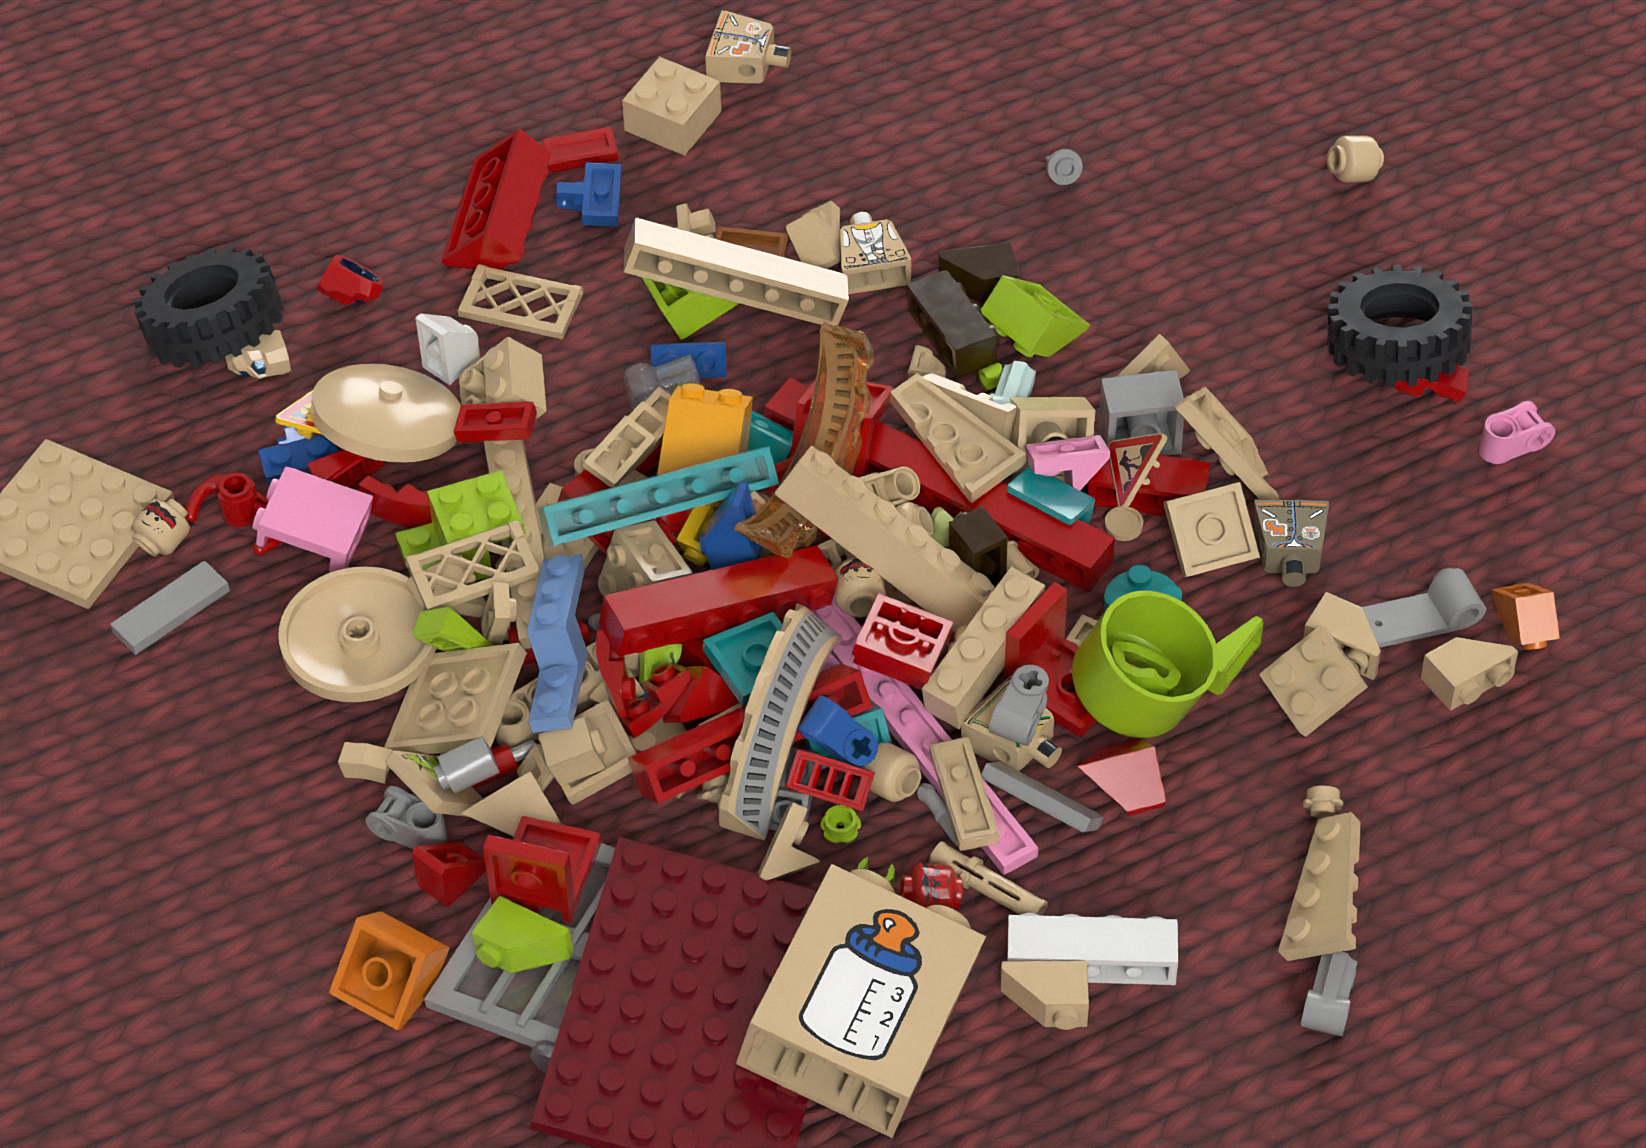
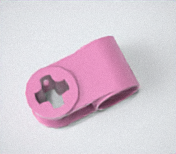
(1514, 433)

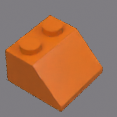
(387, 968)

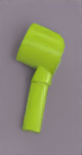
(990, 376)

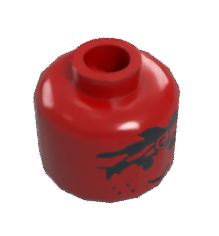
(932, 885)

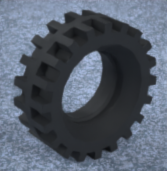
(242, 308)
(1396, 351)

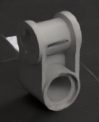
(1021, 705)
(406, 820)

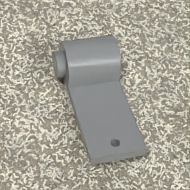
(1445, 608)

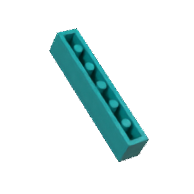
(656, 496)

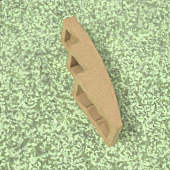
(630, 440)

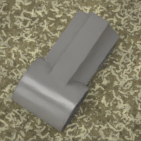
(1329, 1001)

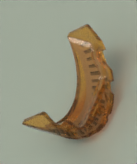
(831, 427)

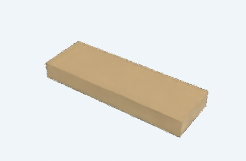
(964, 793)

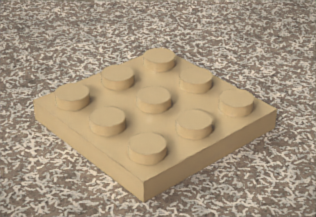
(457, 699)

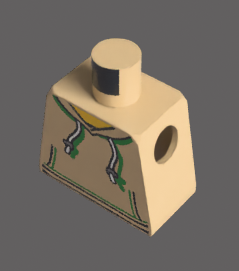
(1004, 750)

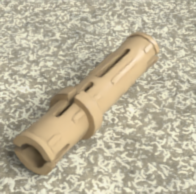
(1028, 902)

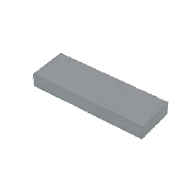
(169, 607)
(1042, 797)

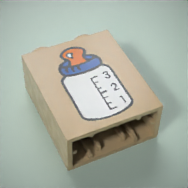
(861, 998)

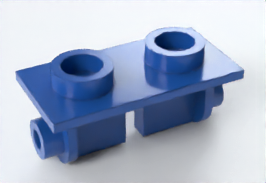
(708, 356)

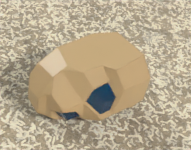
(264, 360)

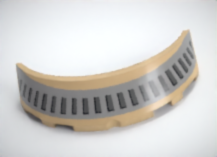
(773, 720)

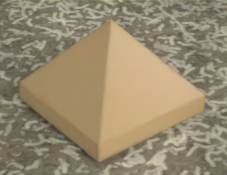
(536, 764)

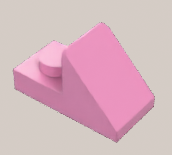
(1076, 457)

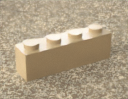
(980, 650)

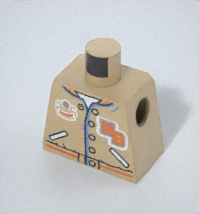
(743, 50)

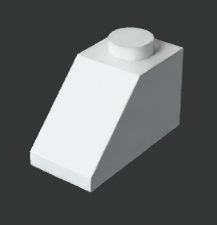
(446, 346)

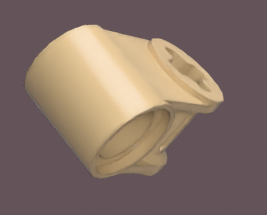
(894, 485)

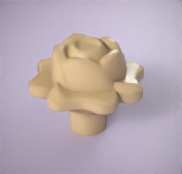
(714, 788)

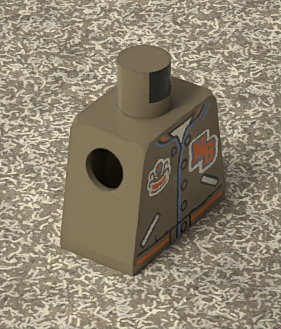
(1290, 537)

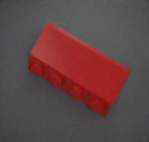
(498, 204)

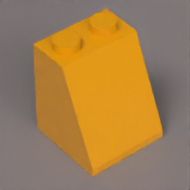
(704, 427)

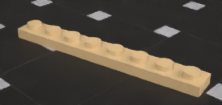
(512, 460)

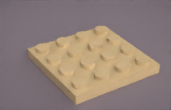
(70, 522)

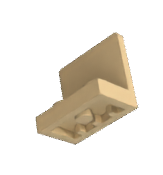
(639, 558)

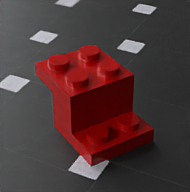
(902, 641)

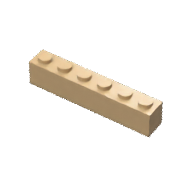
(735, 273)
(884, 539)

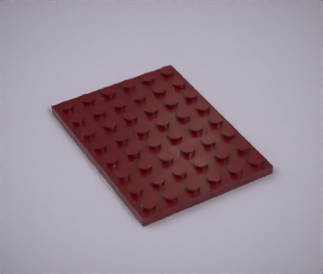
(666, 1006)

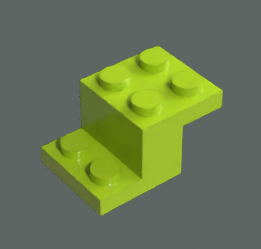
(462, 512)

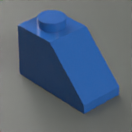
(720, 541)

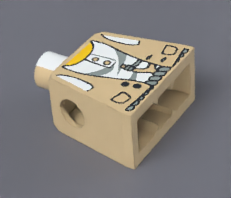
(873, 255)

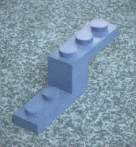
(557, 643)

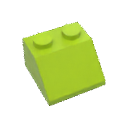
(1031, 317)

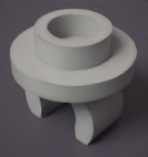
(1064, 166)

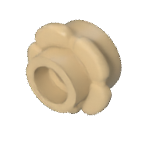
(1323, 801)

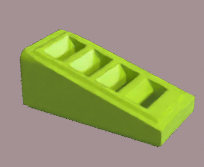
(447, 631)
(1235, 652)

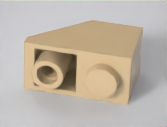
(1350, 631)
(1466, 669)

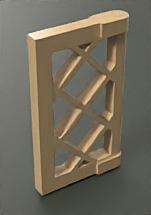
(530, 323)
(462, 592)

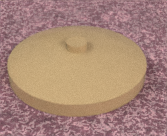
(385, 412)
(354, 635)

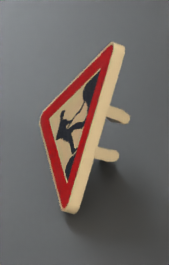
(1131, 462)

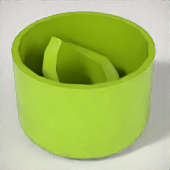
(1173, 660)

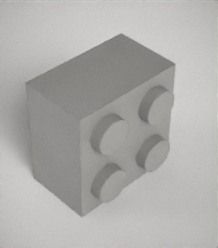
(1142, 407)

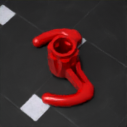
(237, 503)

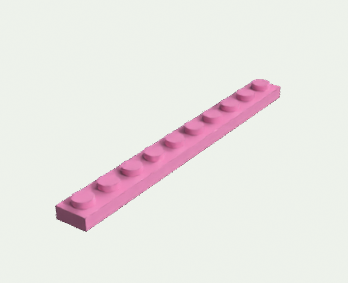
(916, 729)

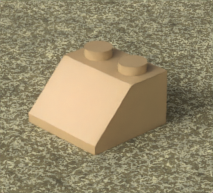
(1050, 420)

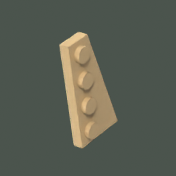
(960, 442)
(1323, 900)

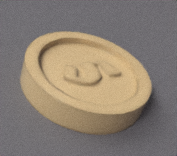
(1123, 523)

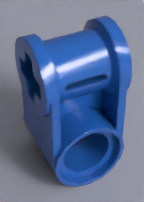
(834, 730)

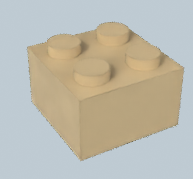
(672, 105)

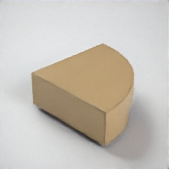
(925, 362)

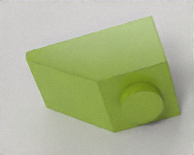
(519, 938)

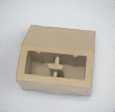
(505, 376)

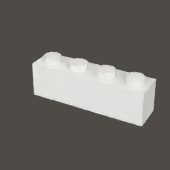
(1112, 945)

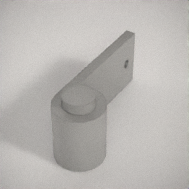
(466, 765)

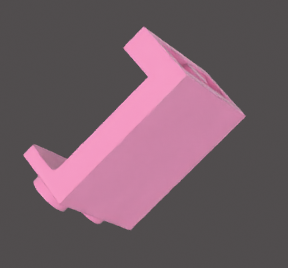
(314, 516)

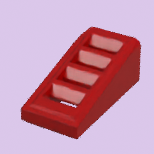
(344, 468)
(796, 772)

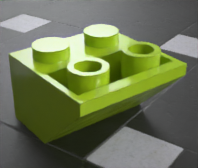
(686, 308)

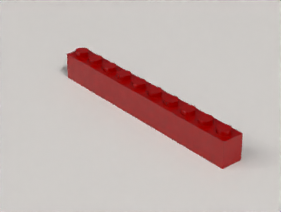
(1067, 551)

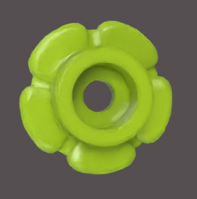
(840, 816)

